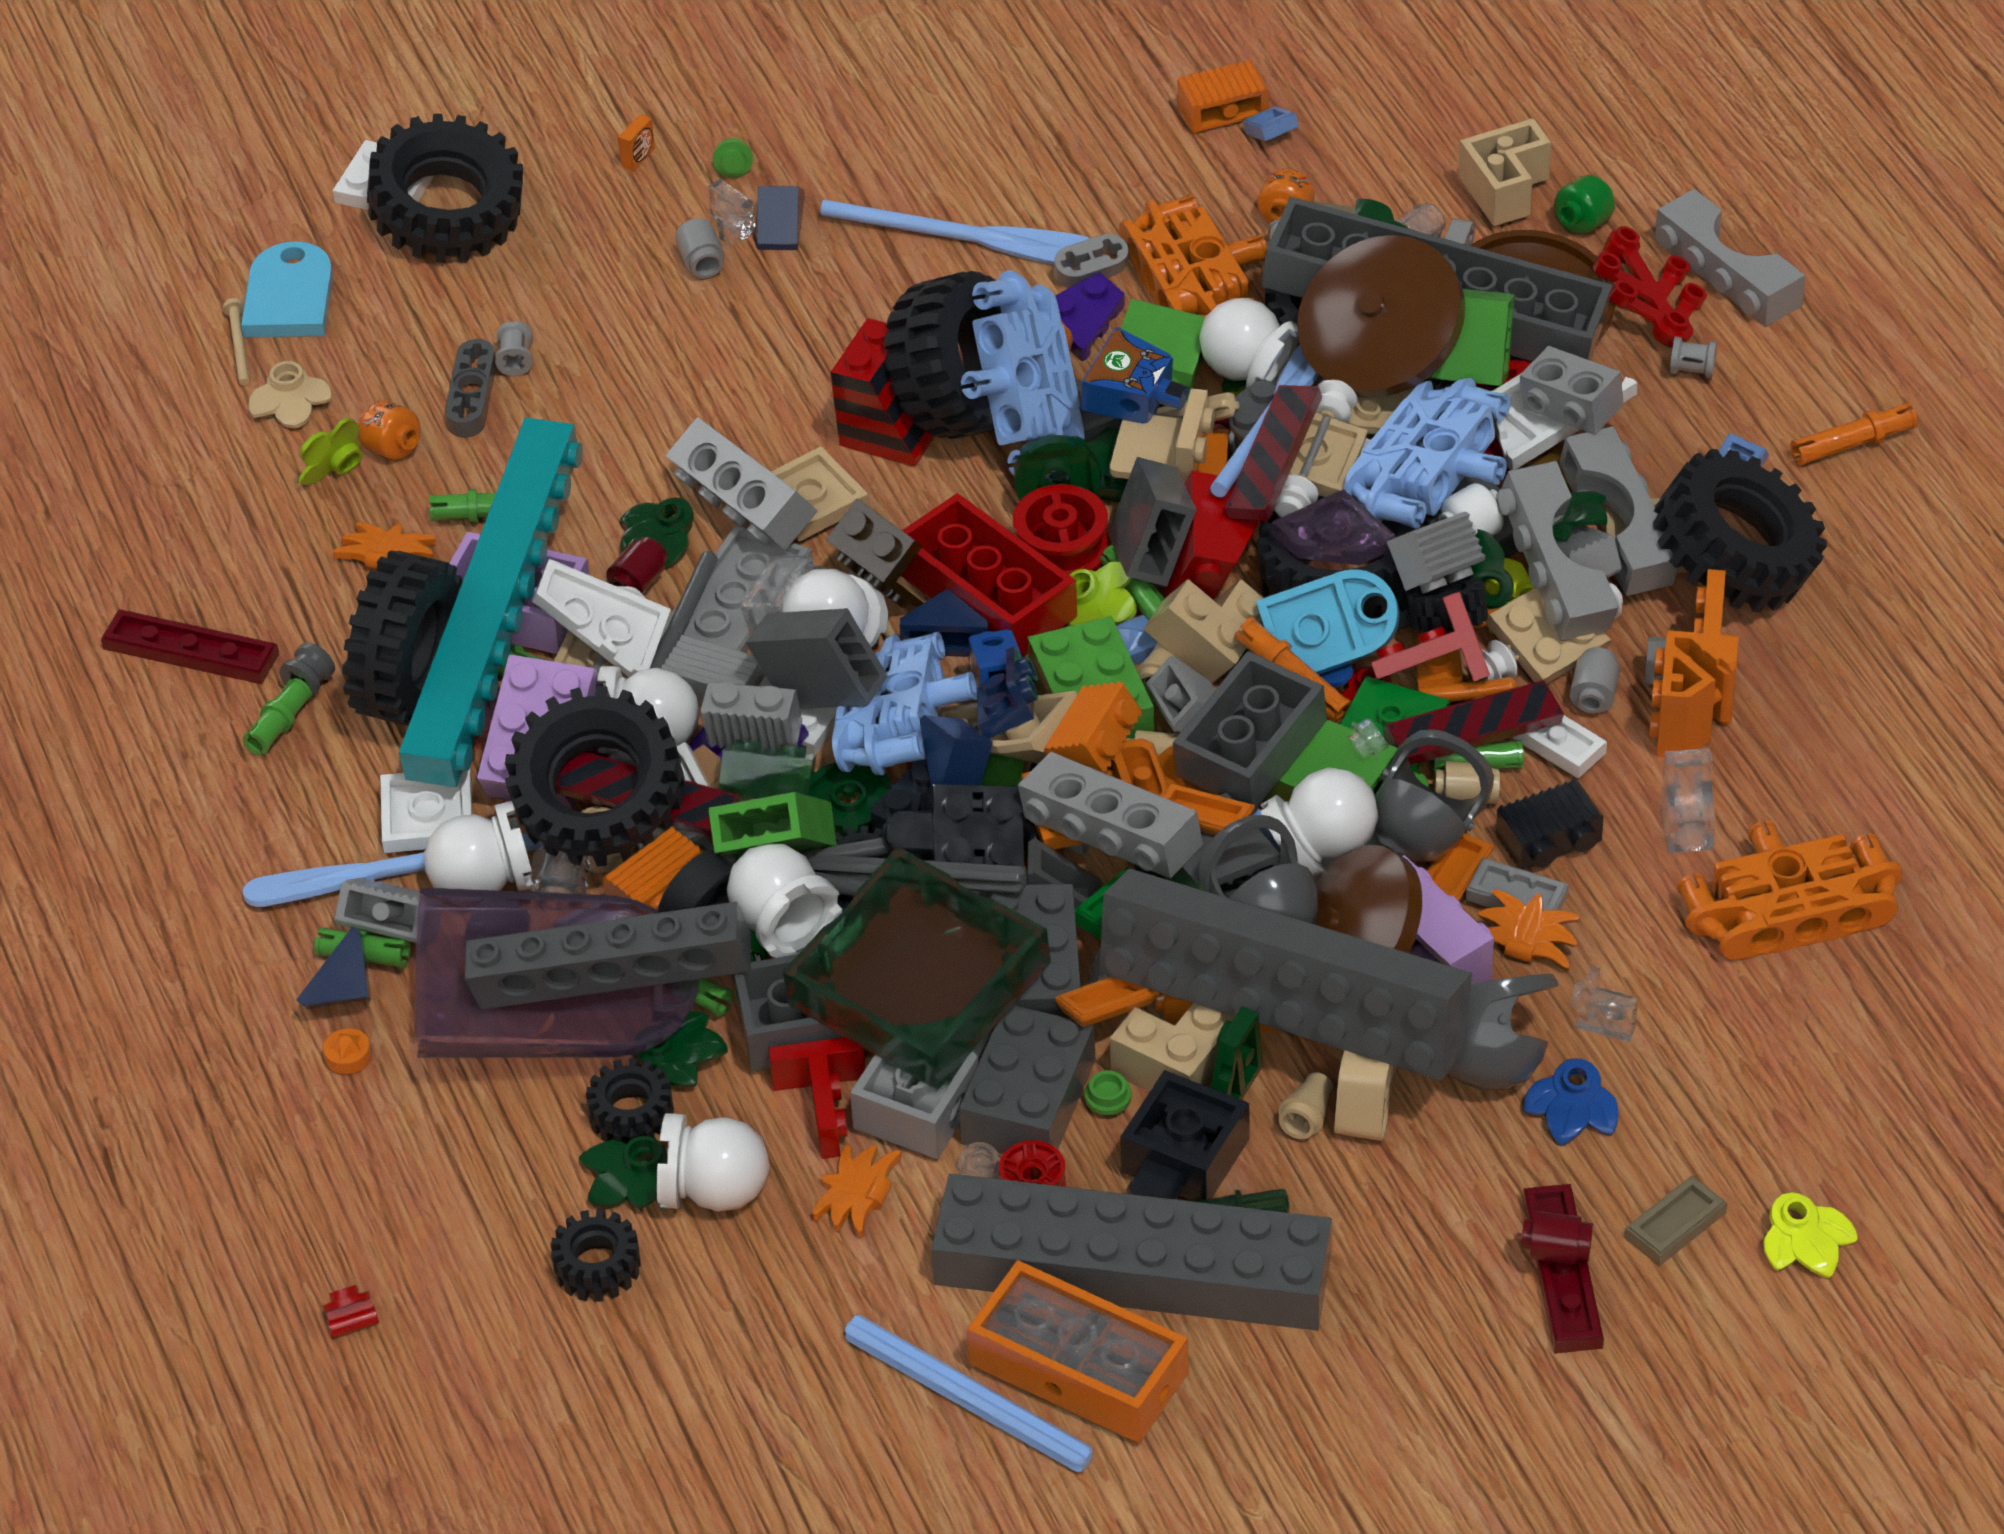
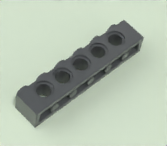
(608, 955)

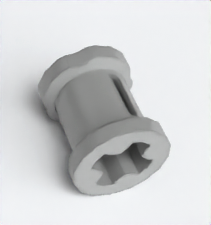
(514, 352)
(1693, 357)

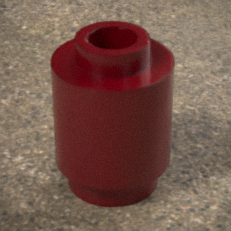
(638, 565)
(1557, 1238)

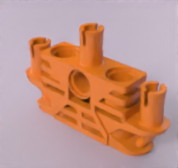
(1186, 258)
(1792, 894)

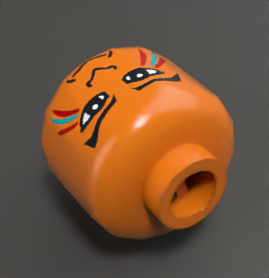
(1278, 189)
(387, 428)

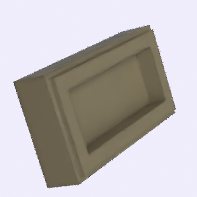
(1675, 1220)

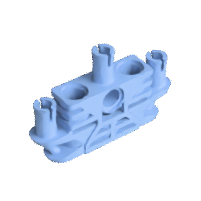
(1024, 364)
(1428, 451)
(889, 726)

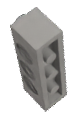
(740, 483)
(1110, 815)

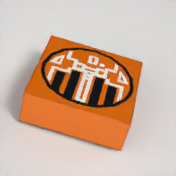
(636, 142)

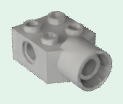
(908, 1111)

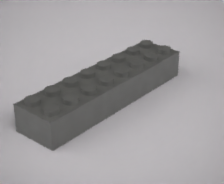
(1549, 303)
(1286, 971)
(1137, 1249)

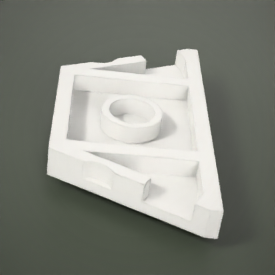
(1529, 434)

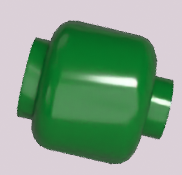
(1584, 204)

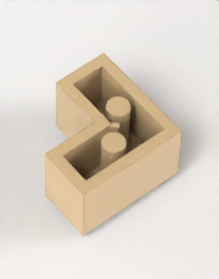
(1503, 166)
(1204, 629)
(1149, 1045)

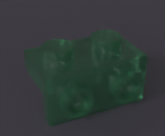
(765, 772)

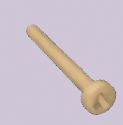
(234, 308)

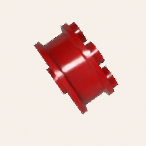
(1064, 526)

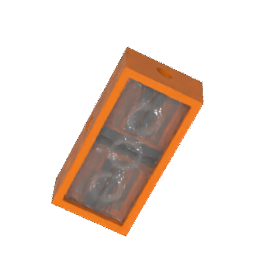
(1078, 1351)

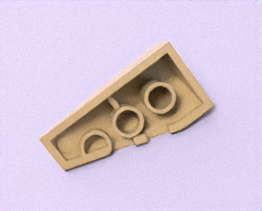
(1028, 739)

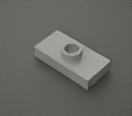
(1516, 882)

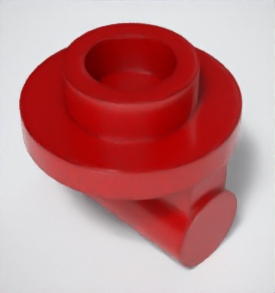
(349, 1311)

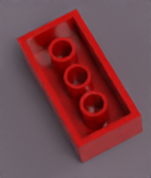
(990, 571)

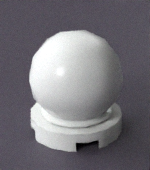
(1246, 342)
(837, 590)
(664, 690)
(1326, 816)
(478, 852)
(781, 897)
(714, 1163)

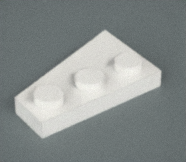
(603, 616)

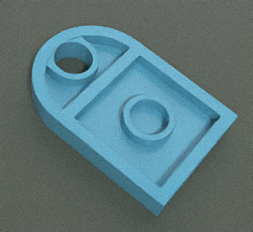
(288, 296)
(1328, 621)

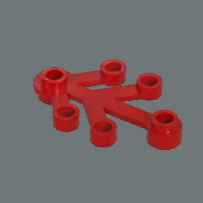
(1623, 248)

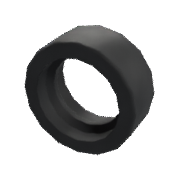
(698, 883)

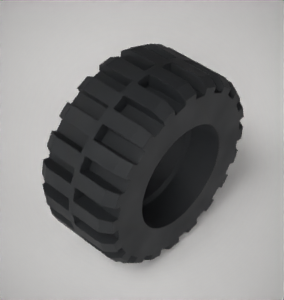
(926, 357)

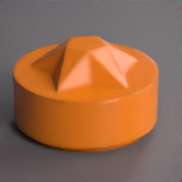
(347, 1051)

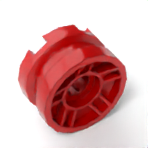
(1033, 1161)

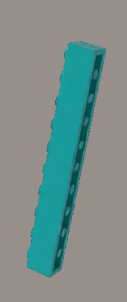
(490, 603)

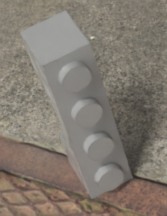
(1759, 285)
(1605, 466)
(1574, 596)

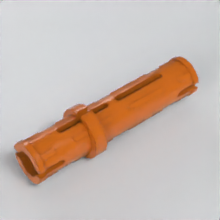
(1869, 428)
(1267, 646)

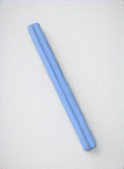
(969, 1393)

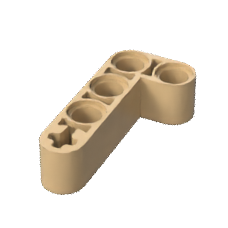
(1363, 1096)

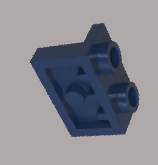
(1007, 698)

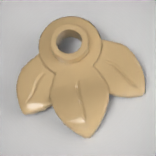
(289, 395)

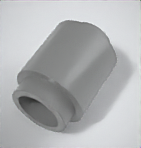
(700, 248)
(1595, 680)

